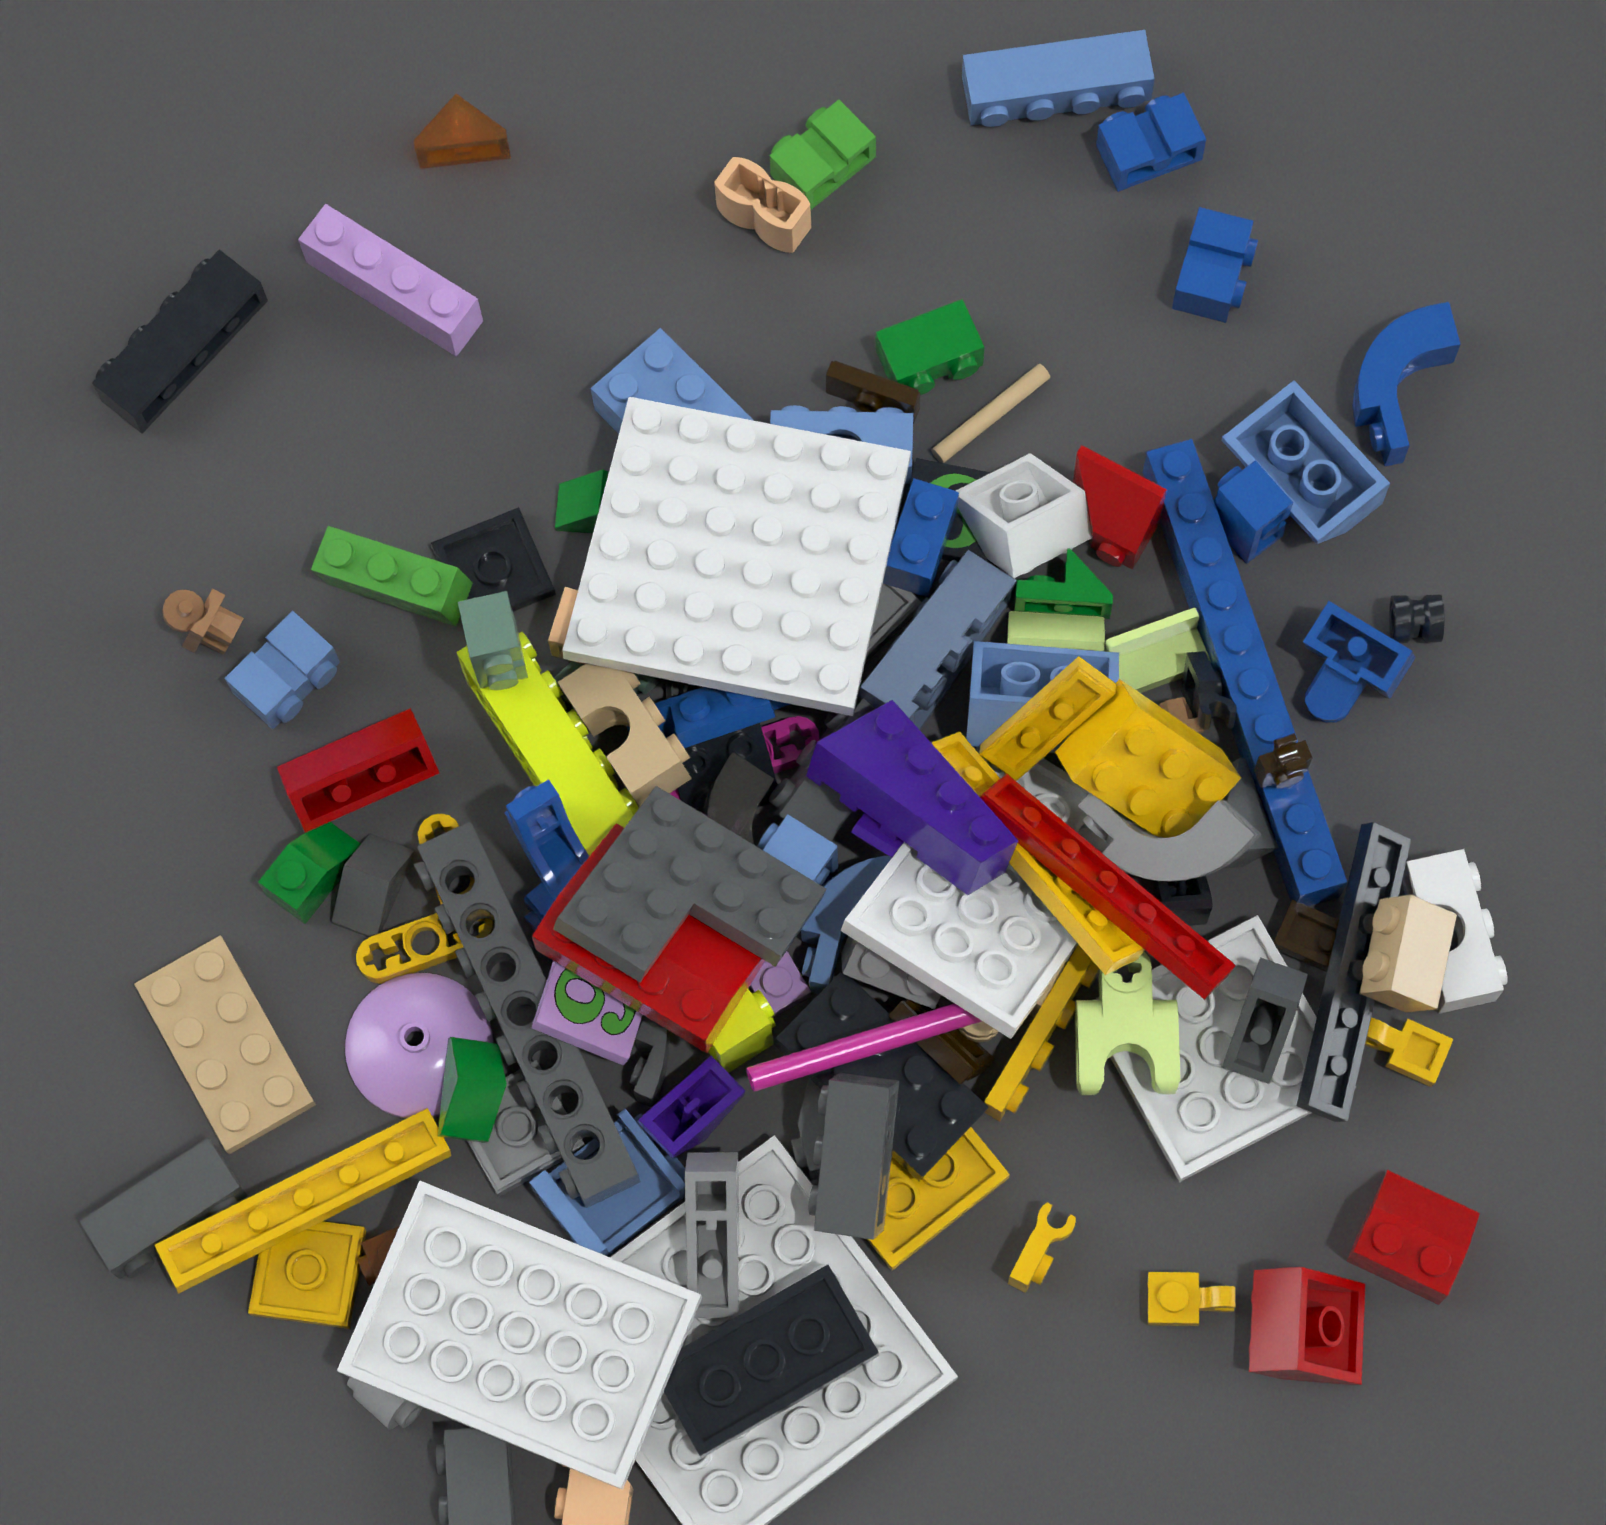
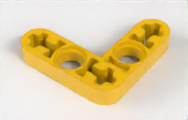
(408, 931)

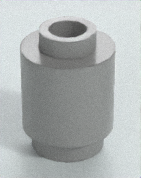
(384, 1406)

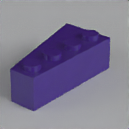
(915, 795)

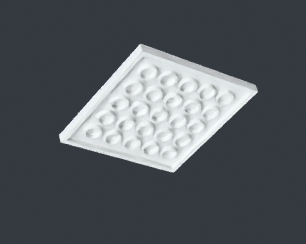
(738, 556)
(807, 1443)

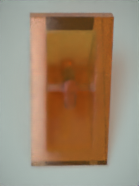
(461, 137)

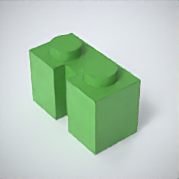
(825, 154)

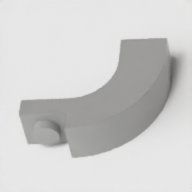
(1202, 850)

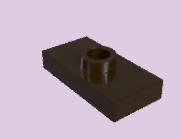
(870, 391)

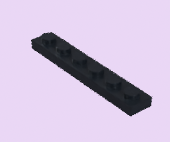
(1343, 1012)

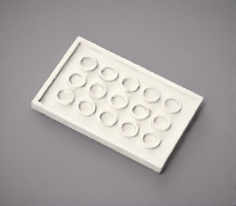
(978, 949)
(520, 1334)

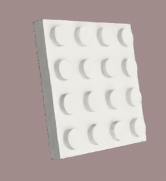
(1215, 1107)

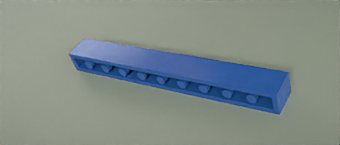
(1238, 652)

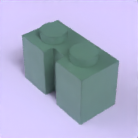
(493, 641)

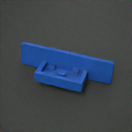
(712, 713)

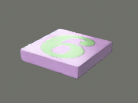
(586, 1016)

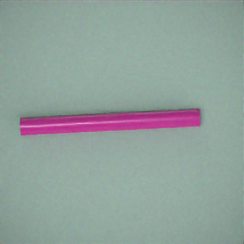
(858, 1046)

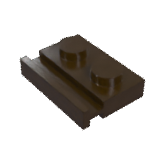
(951, 1050)

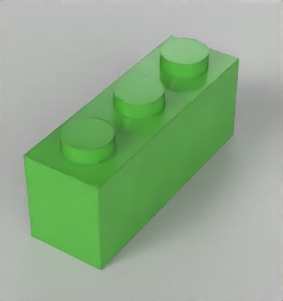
(391, 575)

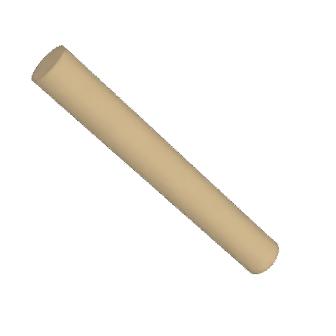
(990, 413)

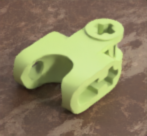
(1131, 1022)

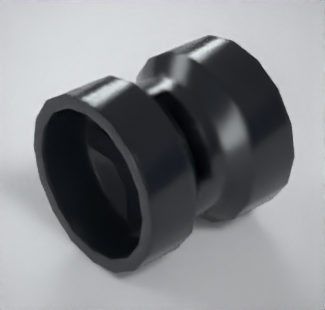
(1416, 618)

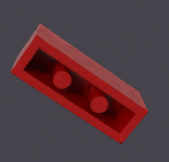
(357, 770)

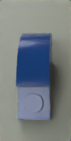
(1406, 345)
(546, 835)

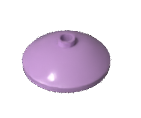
(380, 1061)

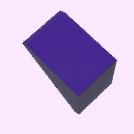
(692, 1108)

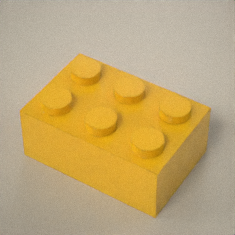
(1147, 764)

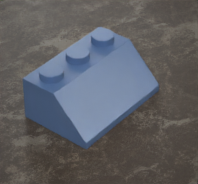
(1311, 462)

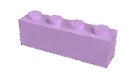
(391, 280)

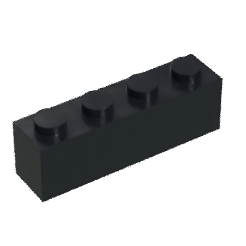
(179, 340)

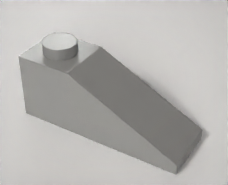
(713, 1232)

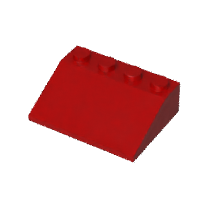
(688, 986)

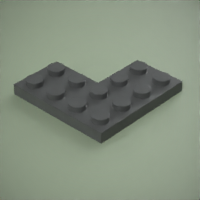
(678, 865)

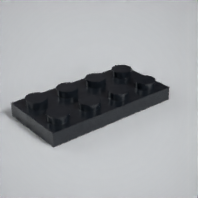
(931, 1104)
(767, 1361)

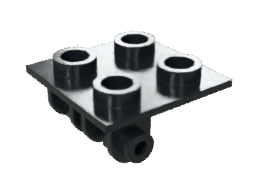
(710, 755)

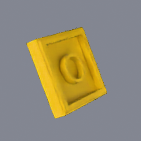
(310, 1276)

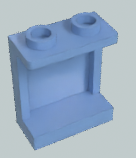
(624, 1215)

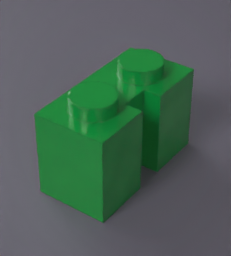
(931, 347)

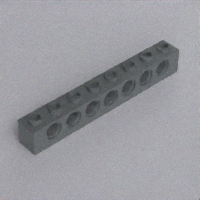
(461, 854)

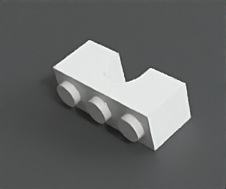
(1472, 970)

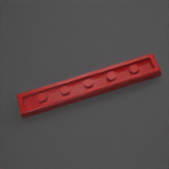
(1108, 888)

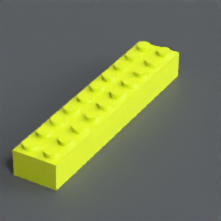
(557, 749)

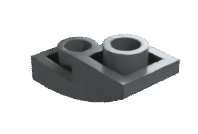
(650, 1073)

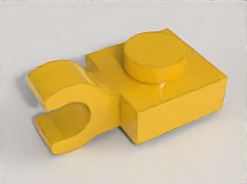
(1414, 1049)
(1034, 1261)
(1177, 1299)

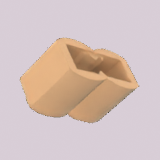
(756, 202)

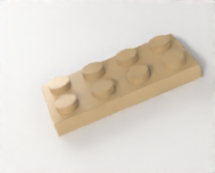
(224, 1044)

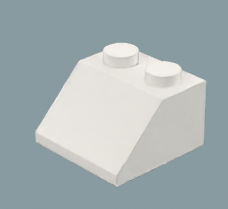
(1025, 514)

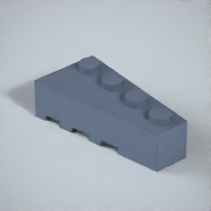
(940, 638)

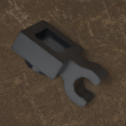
(1204, 691)

